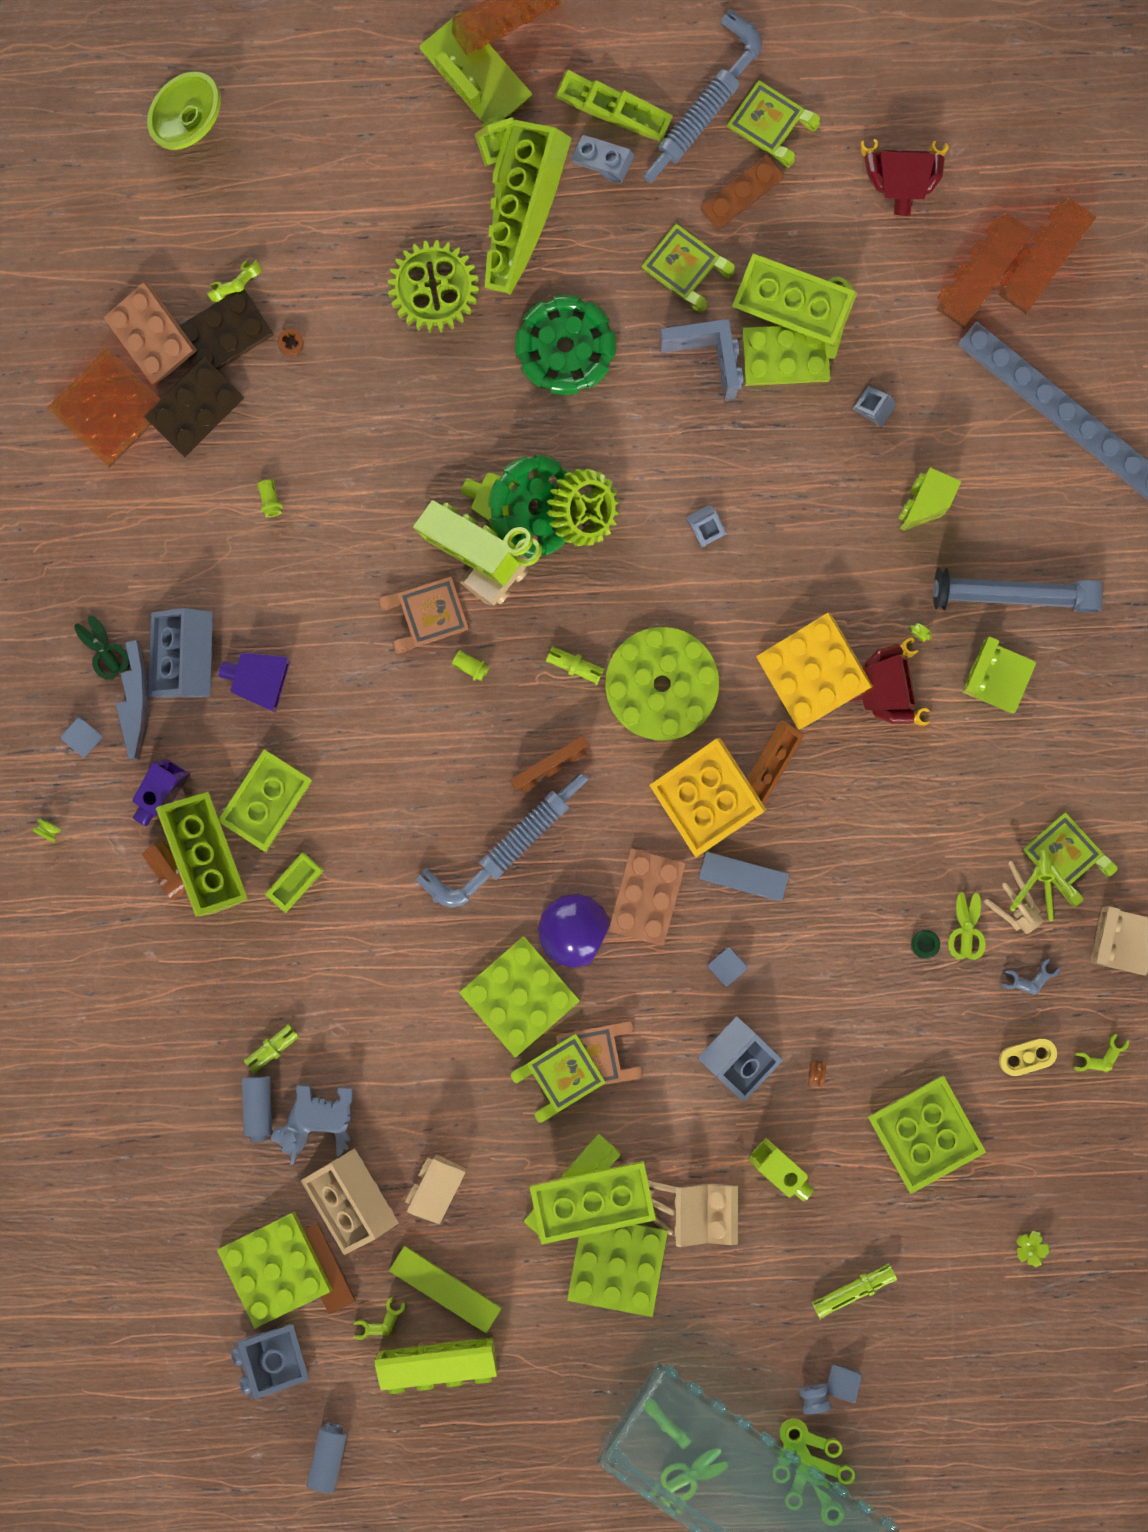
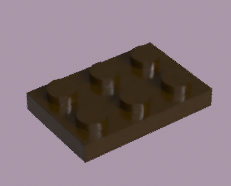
(226, 330)
(193, 406)

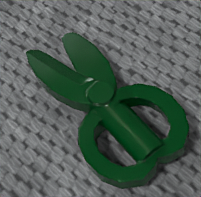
(99, 643)

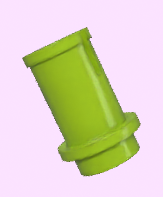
(269, 498)
(470, 665)

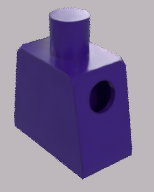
(257, 678)
(164, 781)

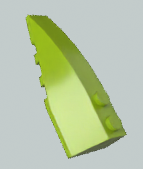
(524, 191)

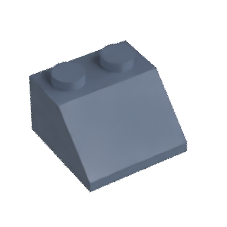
(740, 1059)

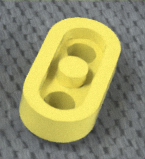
(1027, 1057)

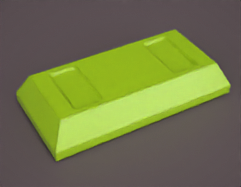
(294, 882)

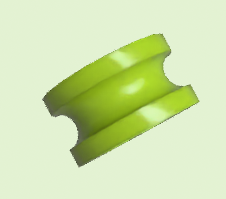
(46, 830)

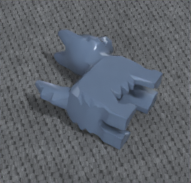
(315, 1115)

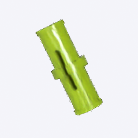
(575, 665)
(271, 1048)

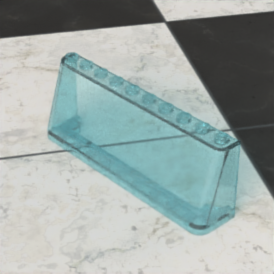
(719, 1470)

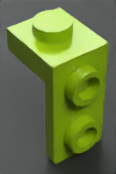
(491, 137)

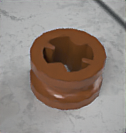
(298, 339)
(817, 1073)

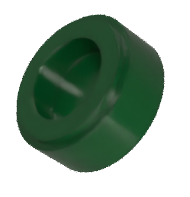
(925, 944)

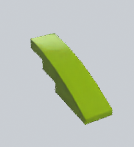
(613, 107)

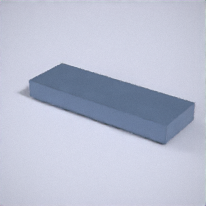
(743, 876)

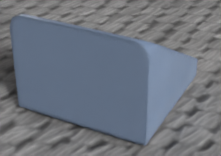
(875, 406)
(706, 525)
(81, 737)
(727, 966)
(844, 1383)

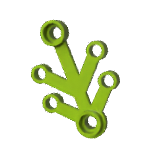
(811, 1439)

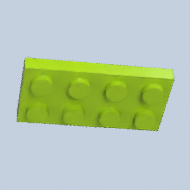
(794, 299)
(592, 1202)

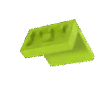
(999, 676)

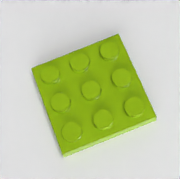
(519, 996)
(926, 1134)
(619, 1269)
(274, 1270)

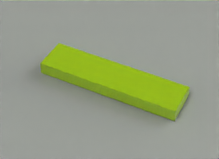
(445, 1289)

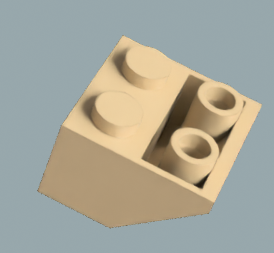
(487, 589)
(436, 1190)

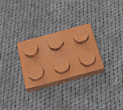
(150, 333)
(647, 897)

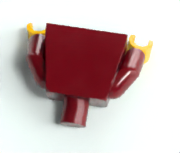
(904, 173)
(892, 690)

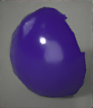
(573, 930)

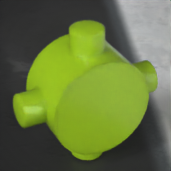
(920, 632)

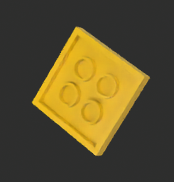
(814, 671)
(707, 797)

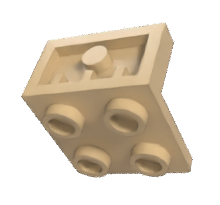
(1121, 941)
(706, 1215)

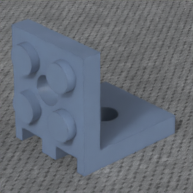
(706, 335)

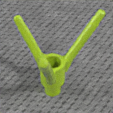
(1044, 872)

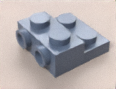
(269, 1362)

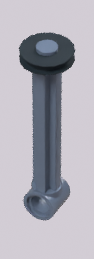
(1081, 596)

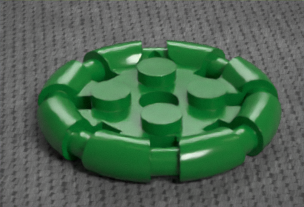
(565, 327)
(519, 498)

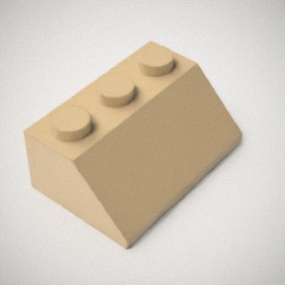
(349, 1202)

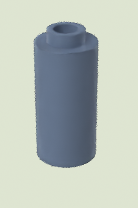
(257, 1107)
(327, 1458)

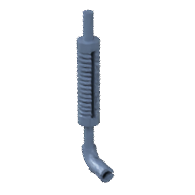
(711, 100)
(505, 853)

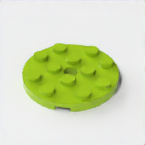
(666, 654)

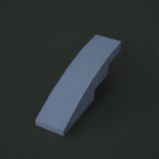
(134, 710)

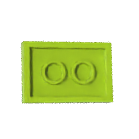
(782, 357)
(265, 800)

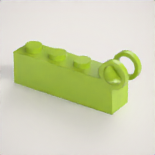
(475, 545)

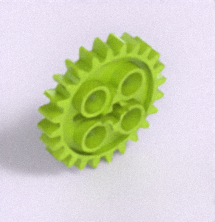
(457, 282)

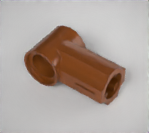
(164, 866)

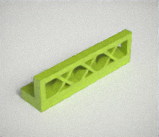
(596, 1156)

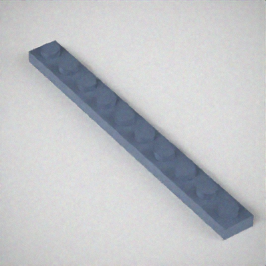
(1057, 407)

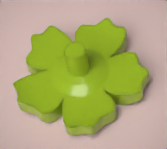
(1032, 1249)

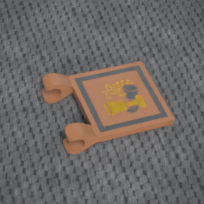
(430, 613)
(603, 1051)

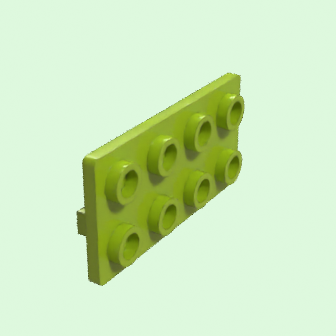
(478, 78)

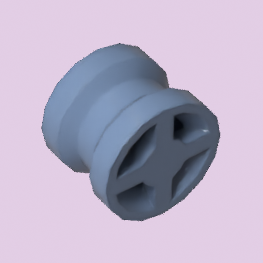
(815, 1399)

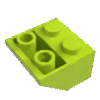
(931, 499)

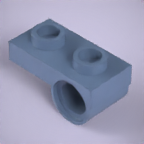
(603, 157)

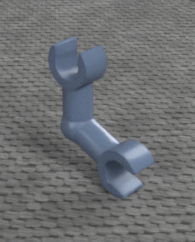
(1033, 986)

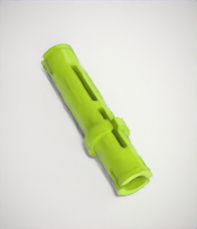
(859, 1288)

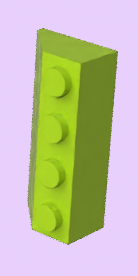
(202, 854)
(436, 1364)

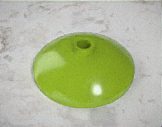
(184, 110)

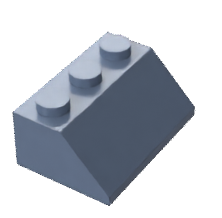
(180, 653)

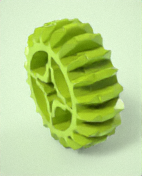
(573, 508)

